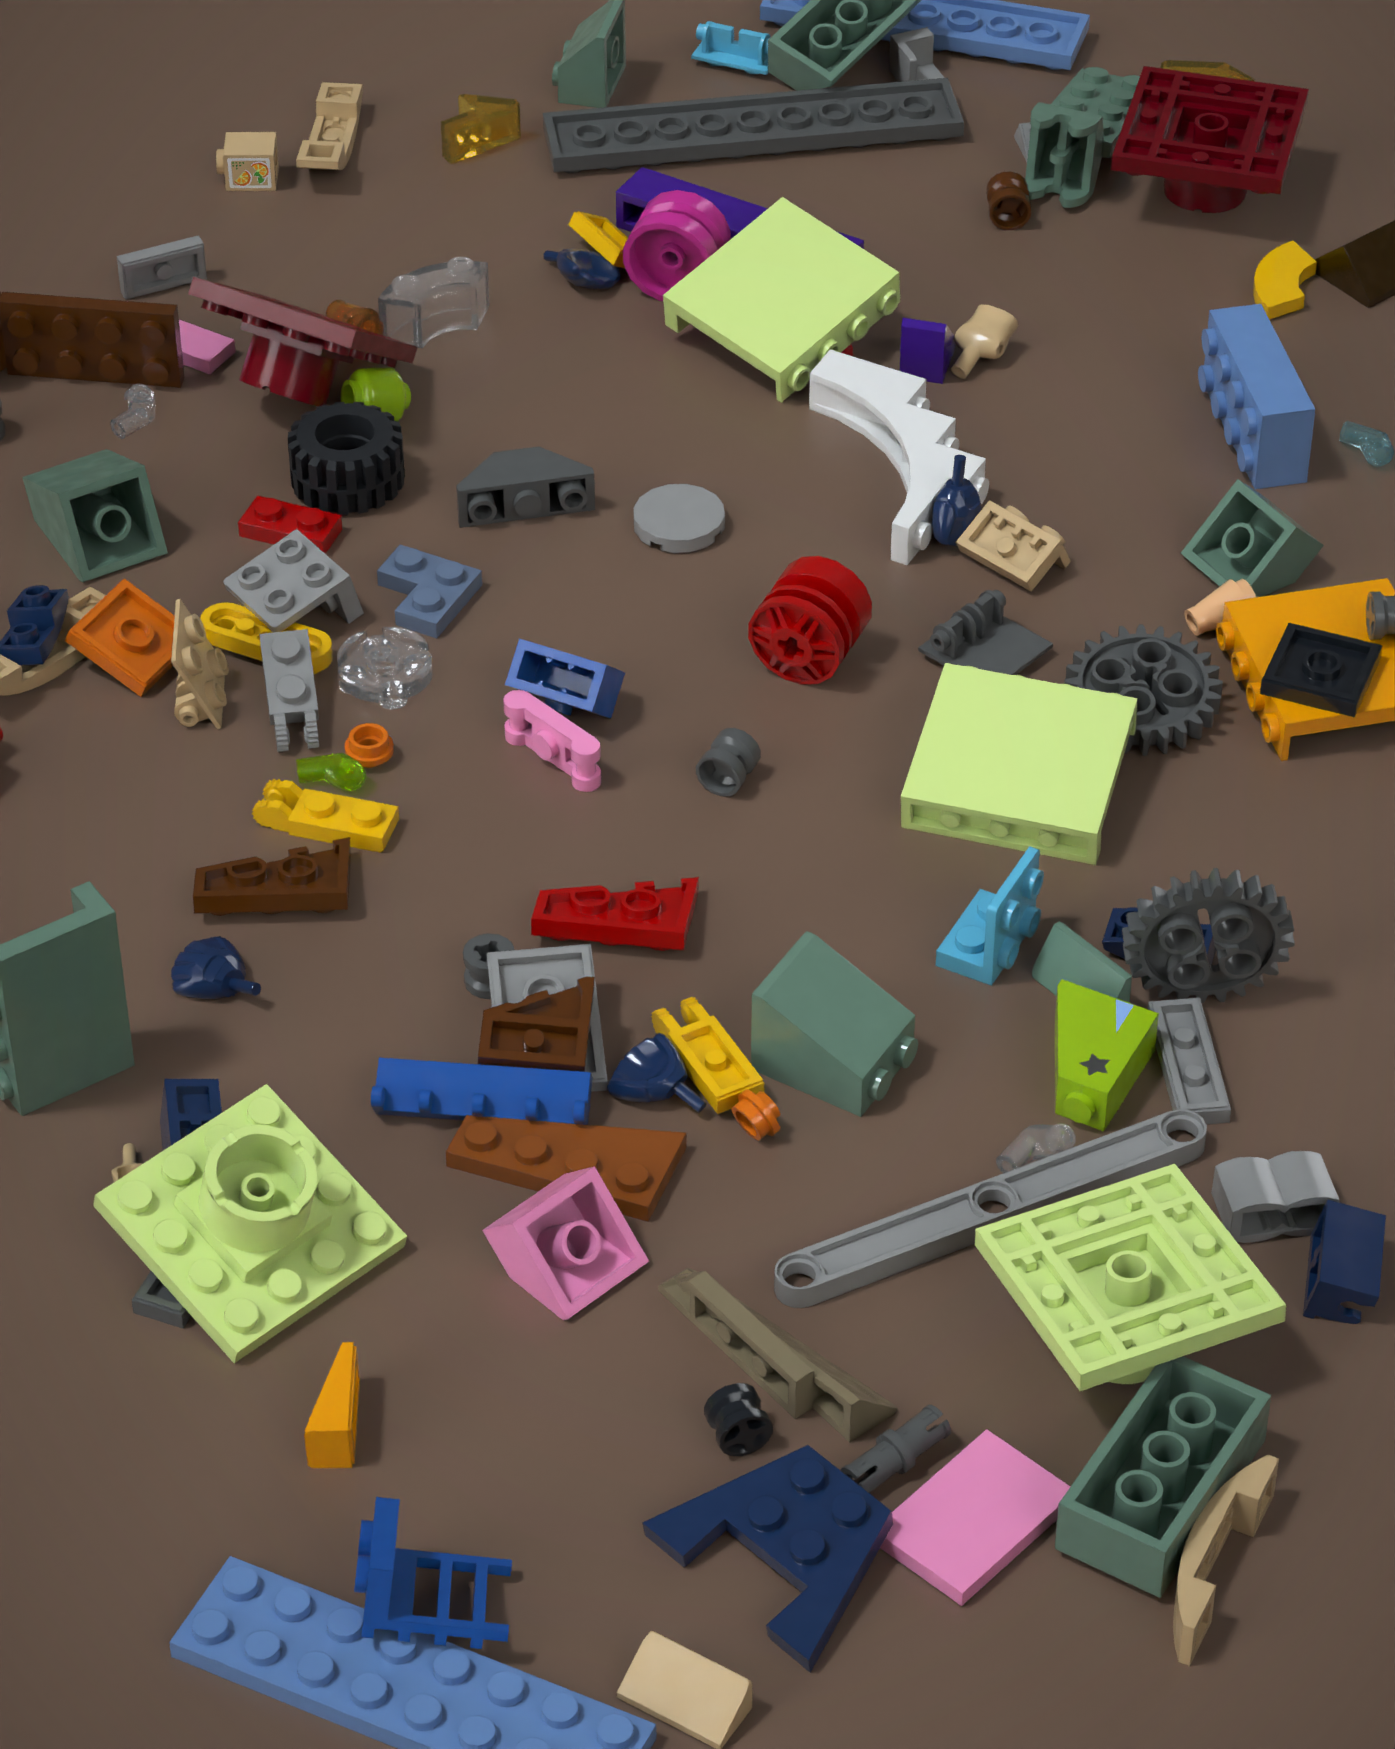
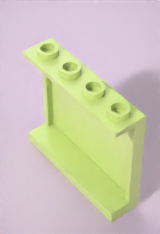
(785, 295)
(1017, 762)

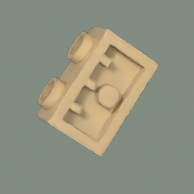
(1013, 545)

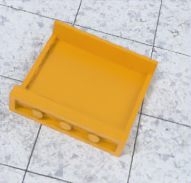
(1254, 629)

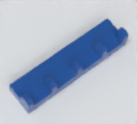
(479, 1090)

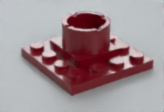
(1210, 136)
(293, 347)

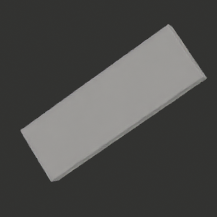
(1190, 1060)

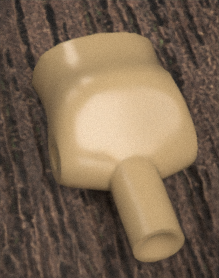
(983, 337)

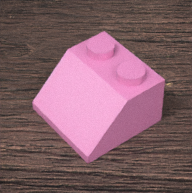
(567, 1243)

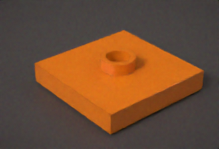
(127, 637)

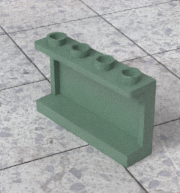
(63, 1006)

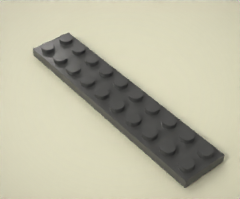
(752, 125)

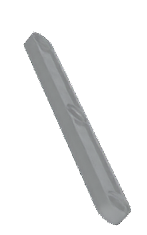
(951, 1220)

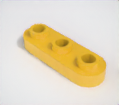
(238, 631)

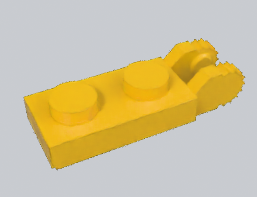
(325, 816)
(709, 1055)

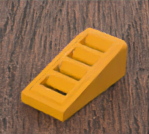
(333, 1422)

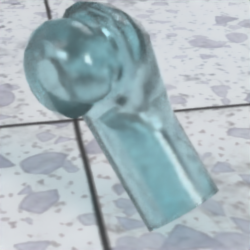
(1372, 442)

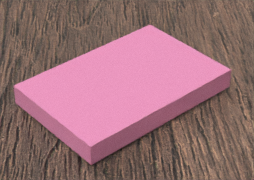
(974, 1517)

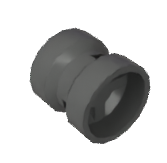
(728, 762)

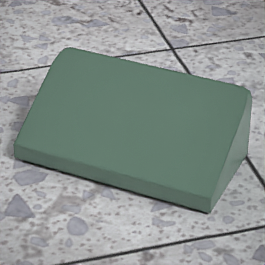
(1077, 961)

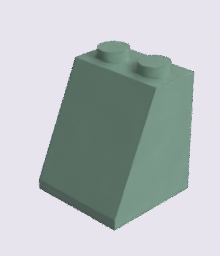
(97, 513)
(829, 1028)

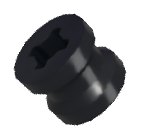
(738, 1419)

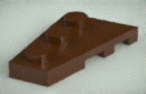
(292, 884)

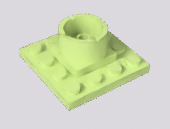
(250, 1222)
(1129, 1277)

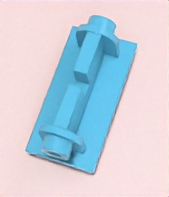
(721, 49)

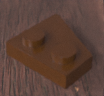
(540, 1030)

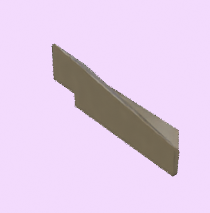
(775, 1359)

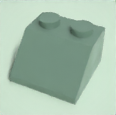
(593, 58)
(1251, 542)

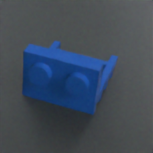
(389, 1584)

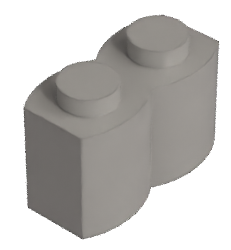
(1273, 1195)

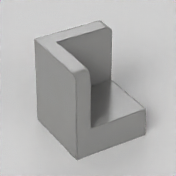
(913, 56)

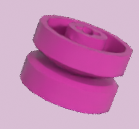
(672, 240)

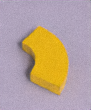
(1279, 279)

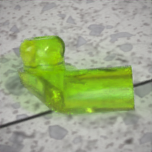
(334, 768)

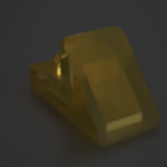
(480, 126)

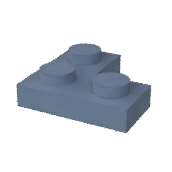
(434, 588)

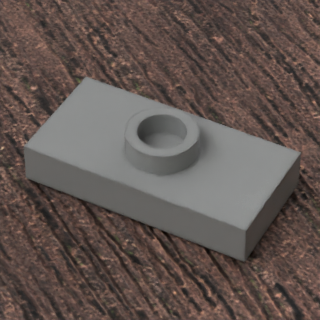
(161, 267)

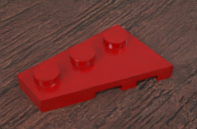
(631, 917)

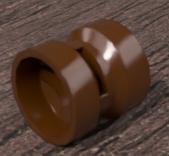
(1008, 200)

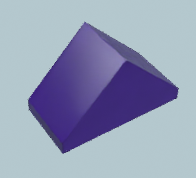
(926, 349)

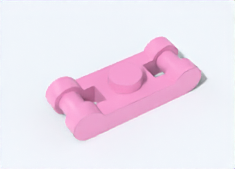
(553, 738)

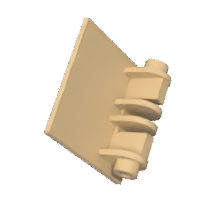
(199, 671)

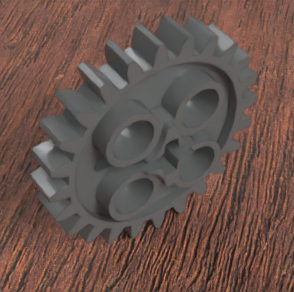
(1171, 682)
(1247, 928)

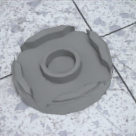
(679, 517)

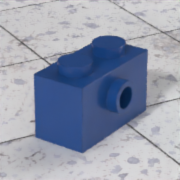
(565, 679)

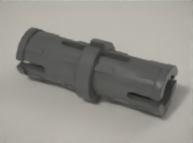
(898, 1449)

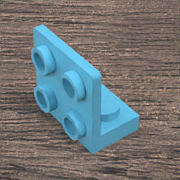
(995, 925)

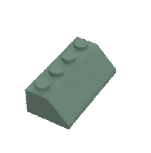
(830, 38)

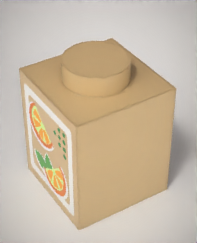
(249, 161)

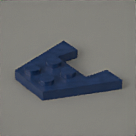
(802, 1523)

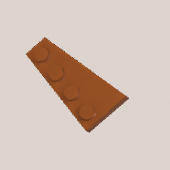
(535, 1153)

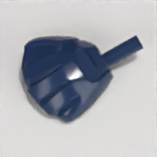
(585, 268)
(955, 506)
(211, 971)
(653, 1073)

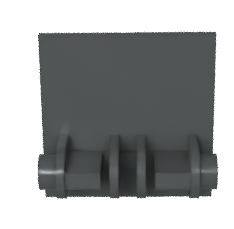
(985, 638)

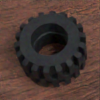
(346, 457)

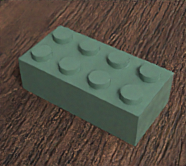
(1159, 1470)

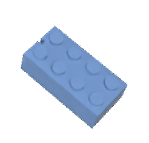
(1257, 396)

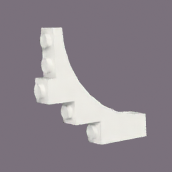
(896, 418)

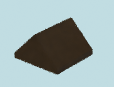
(1363, 266)

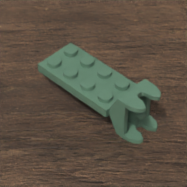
(1076, 133)

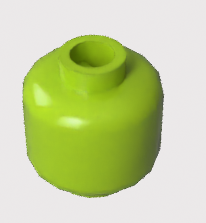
(379, 388)

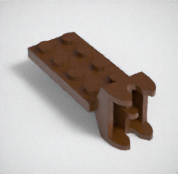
(90, 339)

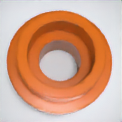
(369, 745)
(757, 1114)

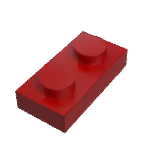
(272, 520)

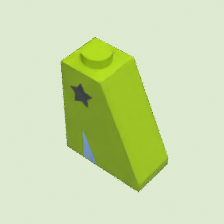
(1098, 1052)

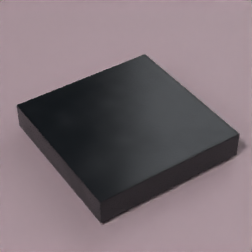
(1321, 669)

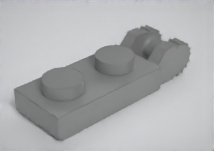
(290, 685)

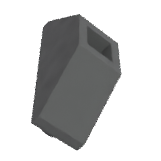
(524, 486)

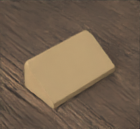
(686, 1690)

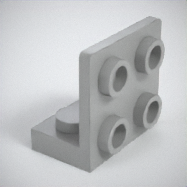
(291, 582)

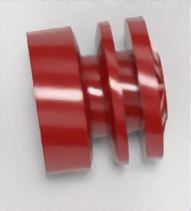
(810, 620)

